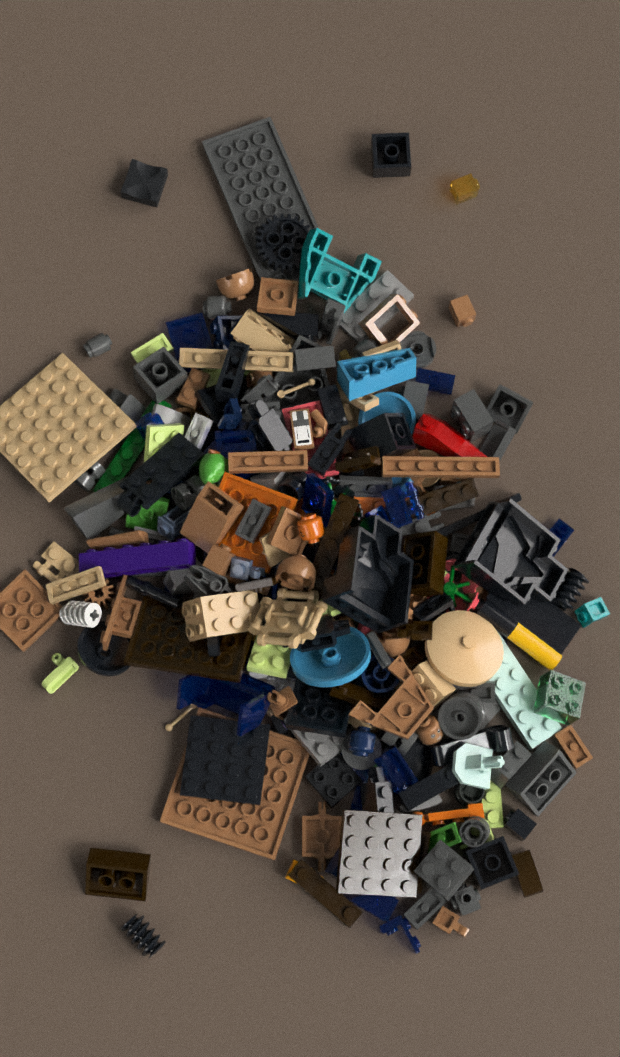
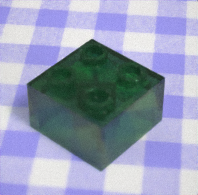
(559, 697)

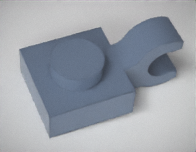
(243, 569)

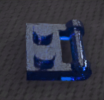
(237, 447)

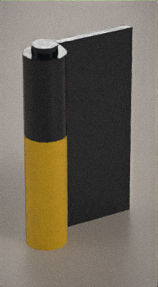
(535, 627)

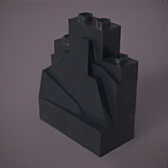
(512, 555)
(372, 576)

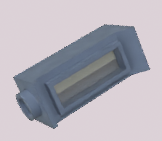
(171, 522)

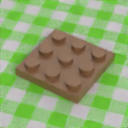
(26, 611)

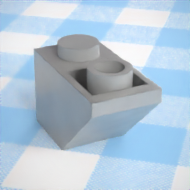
(175, 582)

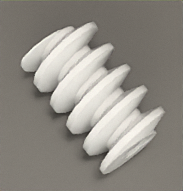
(81, 613)

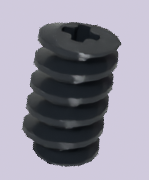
(569, 589)
(143, 935)

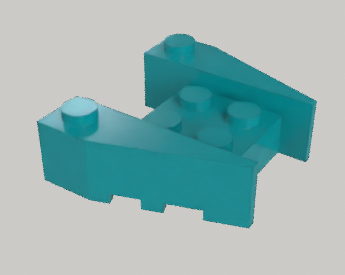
(330, 276)

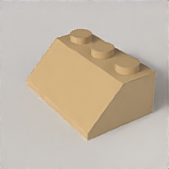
(261, 334)

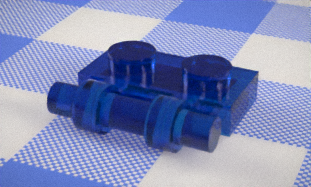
(396, 505)

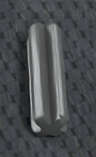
(378, 650)

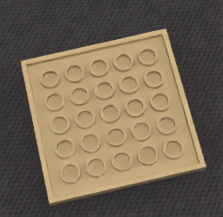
(59, 427)

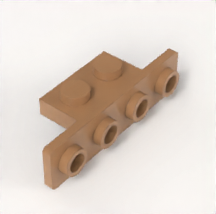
(123, 615)

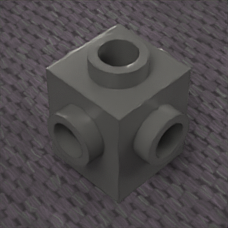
(473, 900)

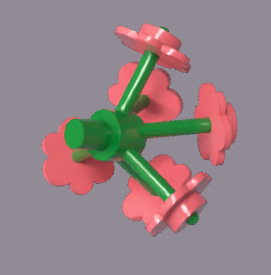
(451, 589)

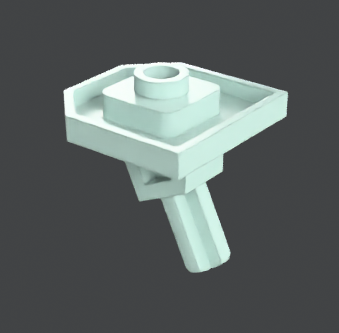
(474, 764)

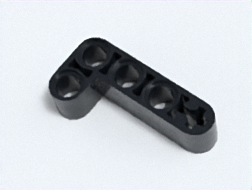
(493, 737)

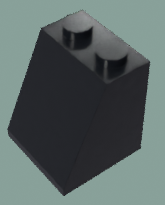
(385, 431)

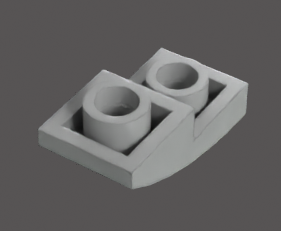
(171, 416)
(424, 806)

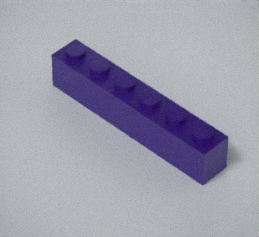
(140, 559)

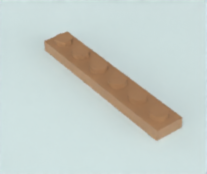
(440, 467)

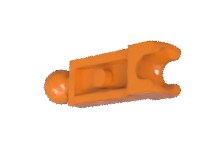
(456, 815)

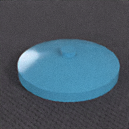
(334, 664)

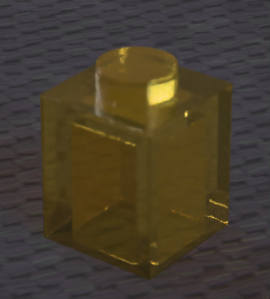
(464, 188)

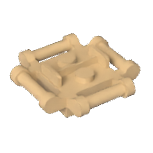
(288, 621)

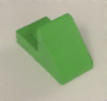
(448, 834)

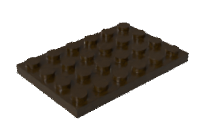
(162, 645)

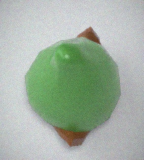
(213, 467)

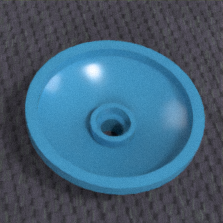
(390, 403)

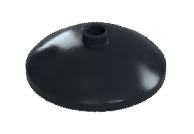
(90, 648)

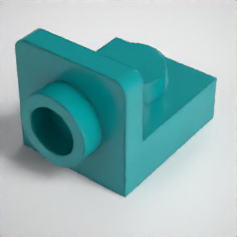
(591, 612)

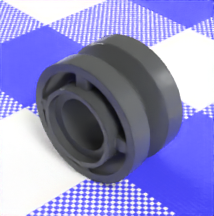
(471, 840)

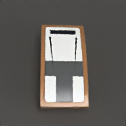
(301, 429)

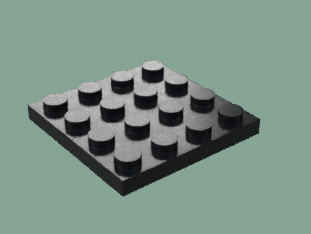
(222, 763)

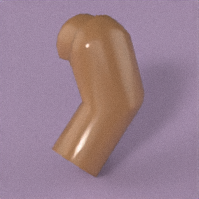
(321, 424)

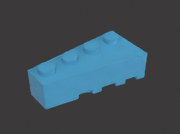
(375, 372)

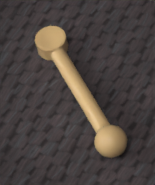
(281, 393)
(169, 727)

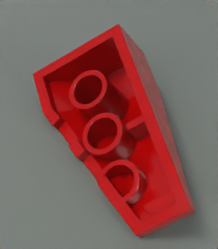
(443, 438)

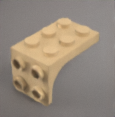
(220, 614)

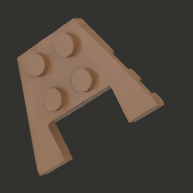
(403, 710)

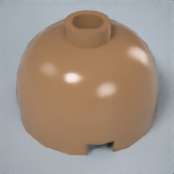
(236, 285)
(296, 573)
(392, 643)

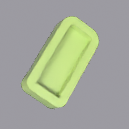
(61, 674)

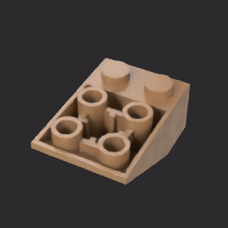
(211, 517)

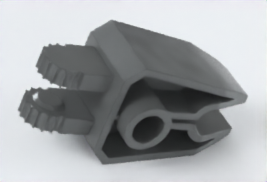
(208, 582)

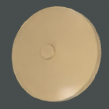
(464, 648)

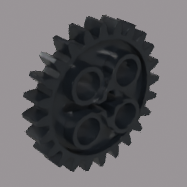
(274, 230)

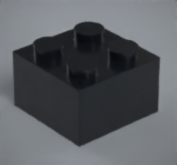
(391, 155)
(491, 863)

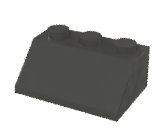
(541, 778)

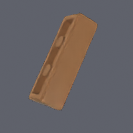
(118, 540)

